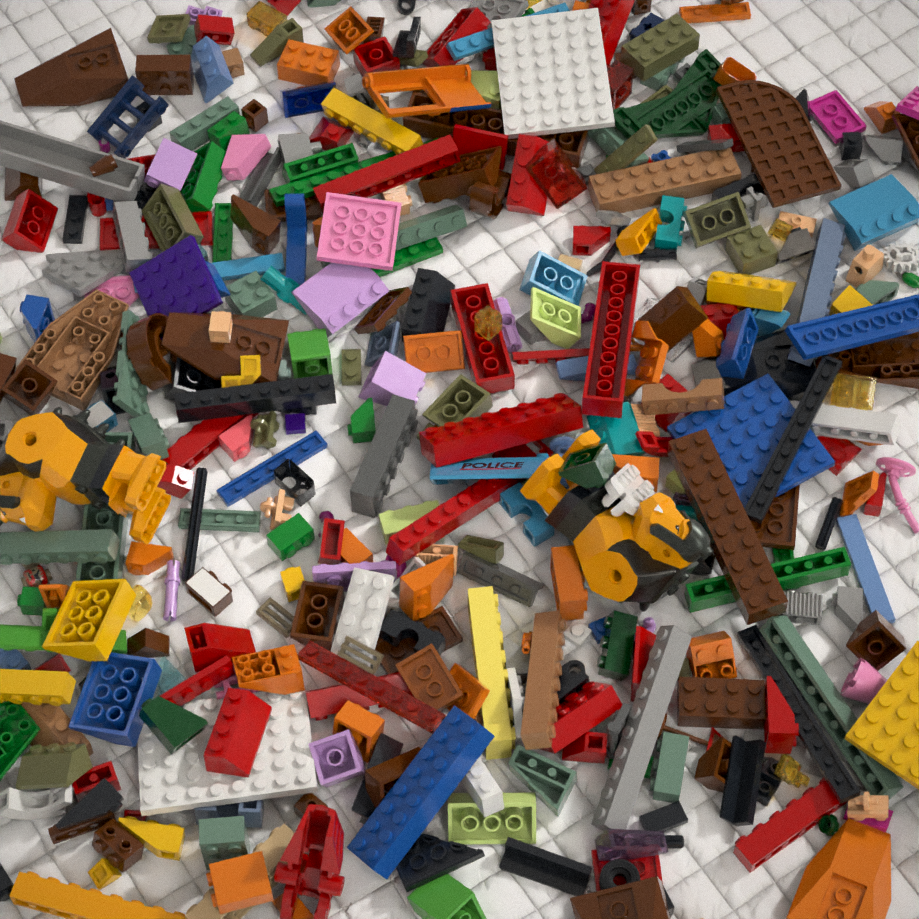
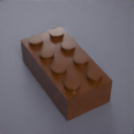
(721, 703)

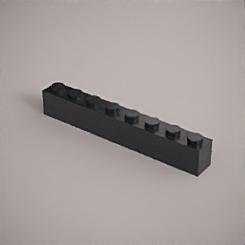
(255, 398)

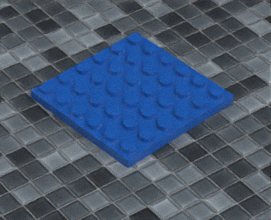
(749, 433)

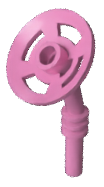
(897, 468)

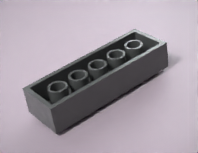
(383, 456)

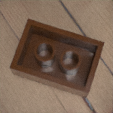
(165, 74)

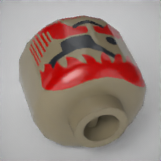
(36, 576)

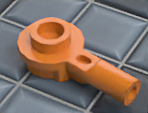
(526, 642)

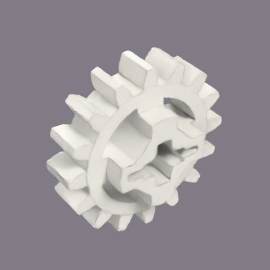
(901, 257)

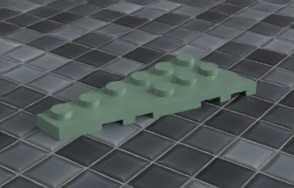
(130, 390)

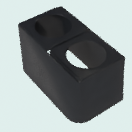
(300, 476)

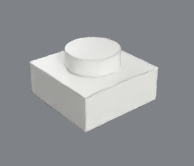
(577, 633)

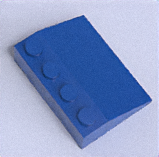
(114, 697)

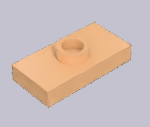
(799, 221)

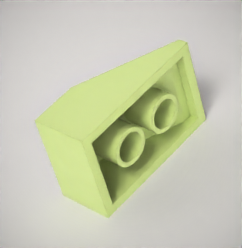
(488, 86)
(555, 318)

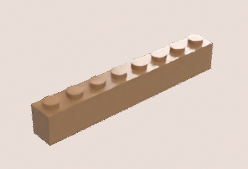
(543, 680)

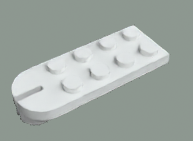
(630, 488)
(363, 610)

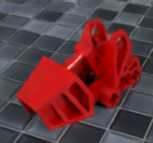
(317, 873)

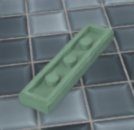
(223, 520)

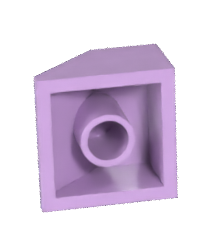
(337, 758)

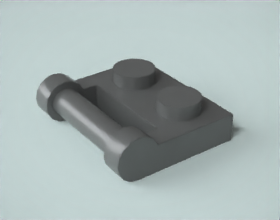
(615, 729)

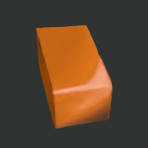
(733, 71)

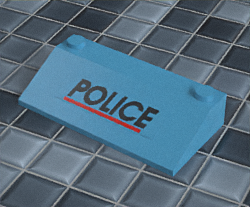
(487, 469)

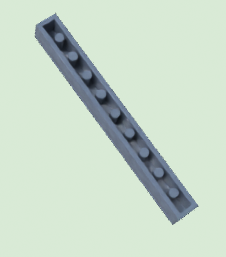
(819, 278)

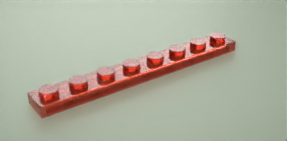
(371, 687)

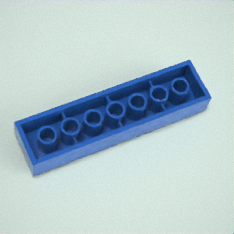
(420, 792)

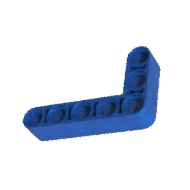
(296, 237)

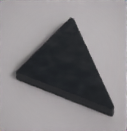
(432, 859)

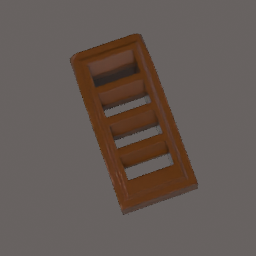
(377, 25)

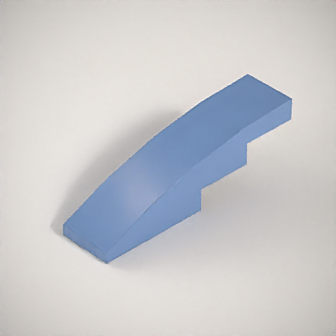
(576, 368)

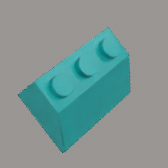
(618, 432)

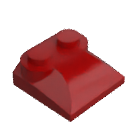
(841, 450)

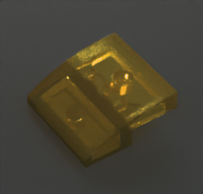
(853, 391)

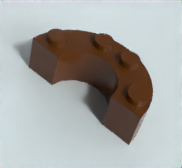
(487, 199)
(145, 351)

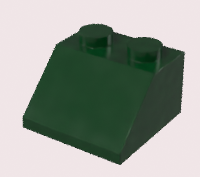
(589, 466)

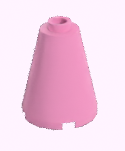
(863, 682)

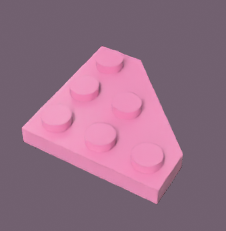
(120, 288)

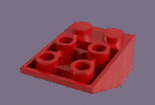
(213, 641)

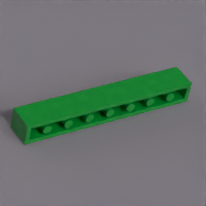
(790, 574)

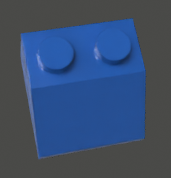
(36, 315)

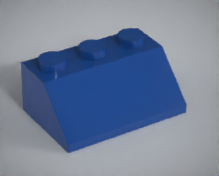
(737, 345)

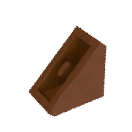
(148, 644)

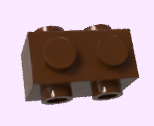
(117, 845)

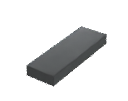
(705, 145)

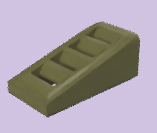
(484, 548)

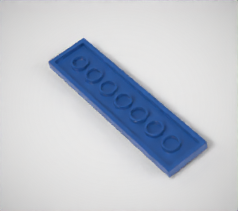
(855, 327)

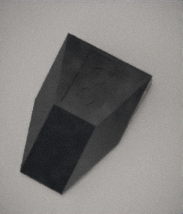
(767, 357)

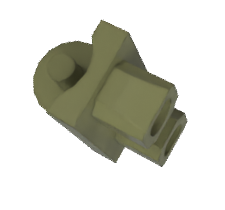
(264, 428)

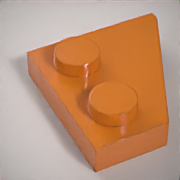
(858, 491)

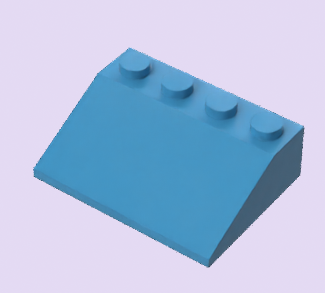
(875, 211)

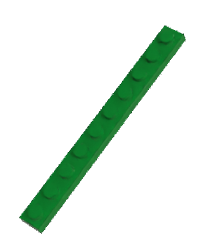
(307, 184)

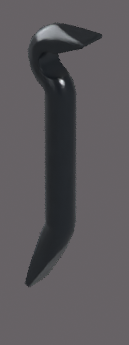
(608, 257)

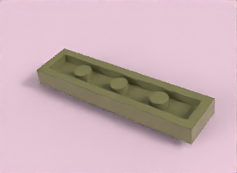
(628, 151)

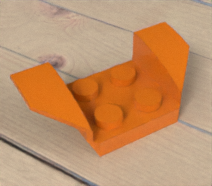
(651, 360)

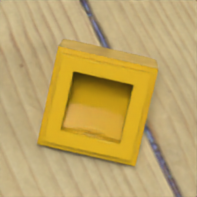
(103, 873)

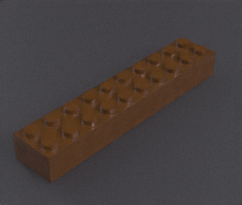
(487, 119)
(727, 526)

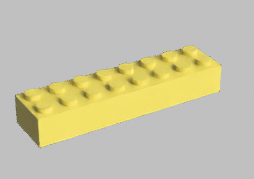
(491, 671)

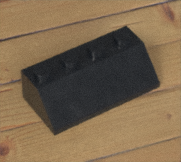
(427, 304)

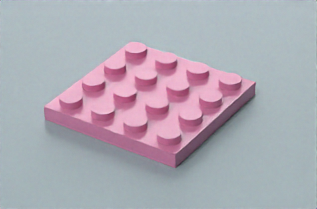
(359, 231)

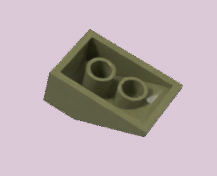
(458, 402)

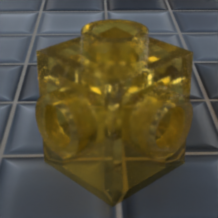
(488, 322)

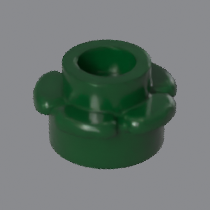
(824, 824)

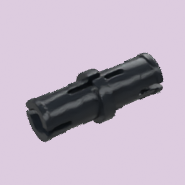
(658, 254)

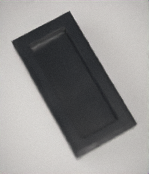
(664, 818)

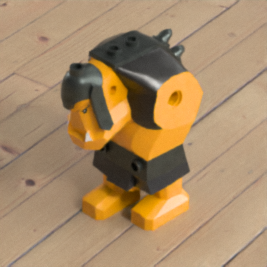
(70, 460)
(624, 555)

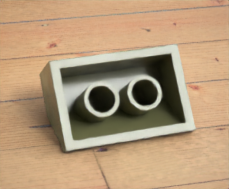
(52, 766)

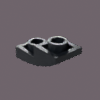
(768, 782)

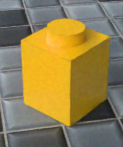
(292, 582)

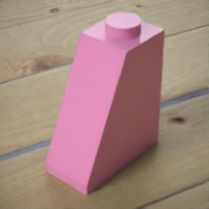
(244, 154)

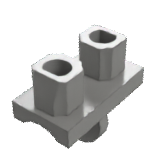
(753, 203)

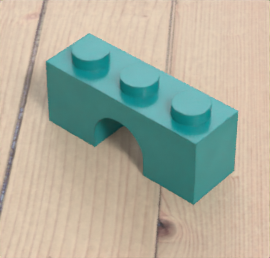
(671, 212)

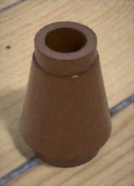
(103, 166)

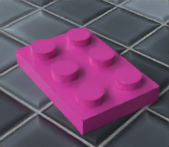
(835, 115)

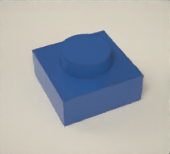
(597, 629)

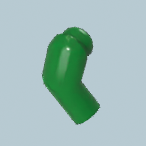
(911, 279)

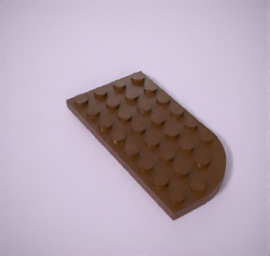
(778, 141)

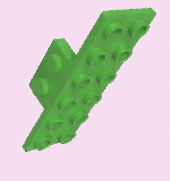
(32, 637)

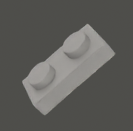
(612, 218)

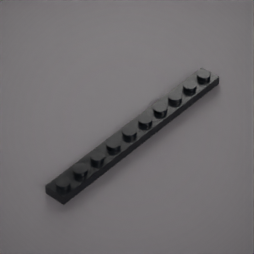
(792, 438)
(809, 730)

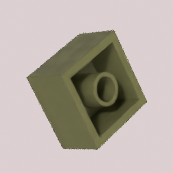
(751, 250)

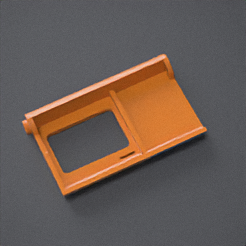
(444, 85)

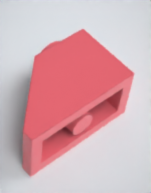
(238, 439)

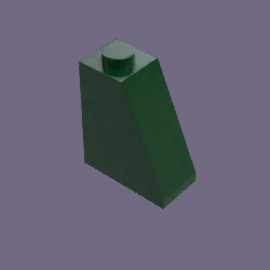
(171, 723)

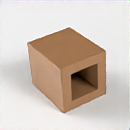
(234, 62)

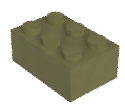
(716, 220)

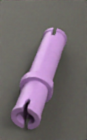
(172, 582)

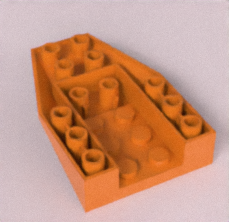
(847, 877)

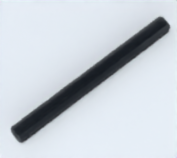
(194, 523)

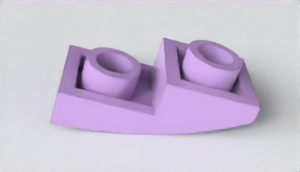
(194, 11)

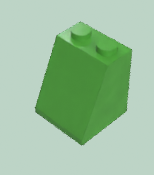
(309, 353)
(445, 900)

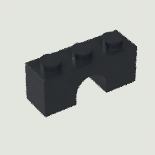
(399, 627)

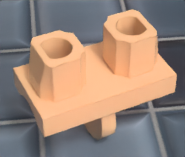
(280, 502)
(868, 807)

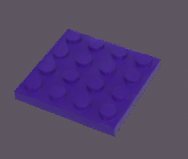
(176, 281)

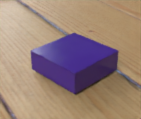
(295, 423)

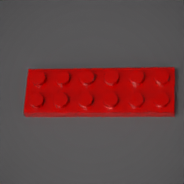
(109, 237)

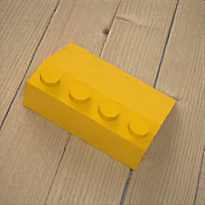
(749, 290)
(90, 619)

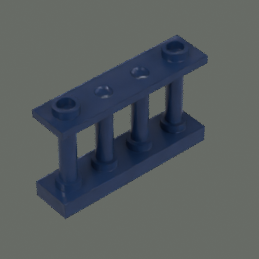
(114, 110)

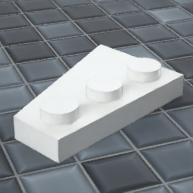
(517, 699)

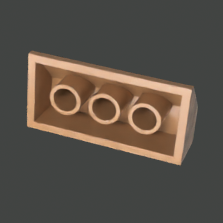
(54, 726)

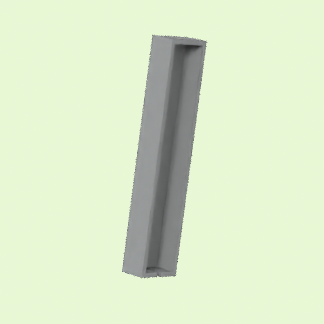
(67, 163)

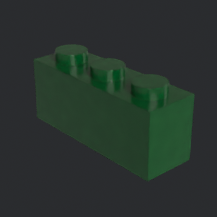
(617, 645)

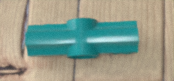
(282, 286)

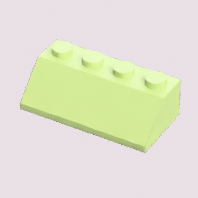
(515, 821)

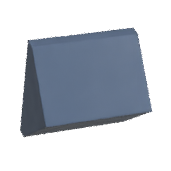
(382, 341)

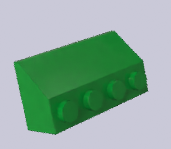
(203, 178)

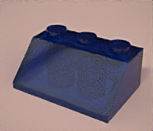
(305, 99)

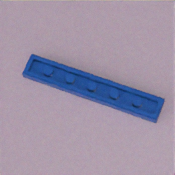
(264, 472)

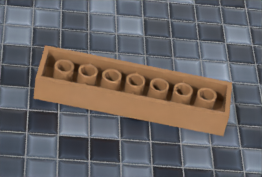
(675, 177)

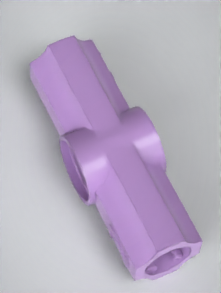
(509, 328)

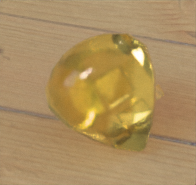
(141, 604)

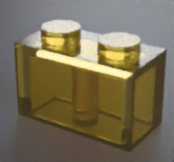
(264, 18)

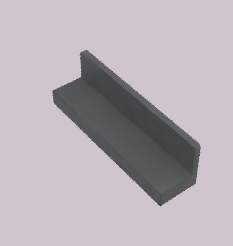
(261, 177)
(502, 578)

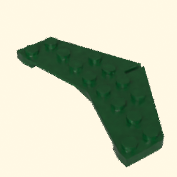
(683, 111)

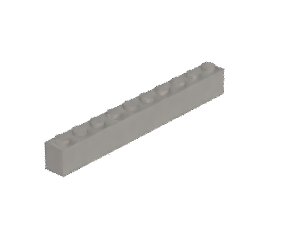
(641, 729)

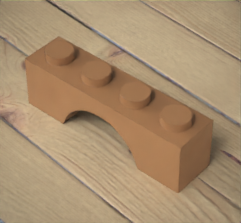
(706, 396)

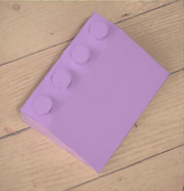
(339, 294)

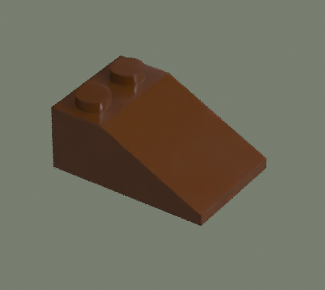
(256, 225)

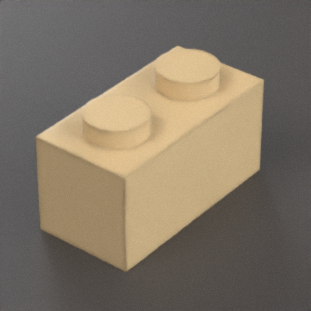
(572, 262)

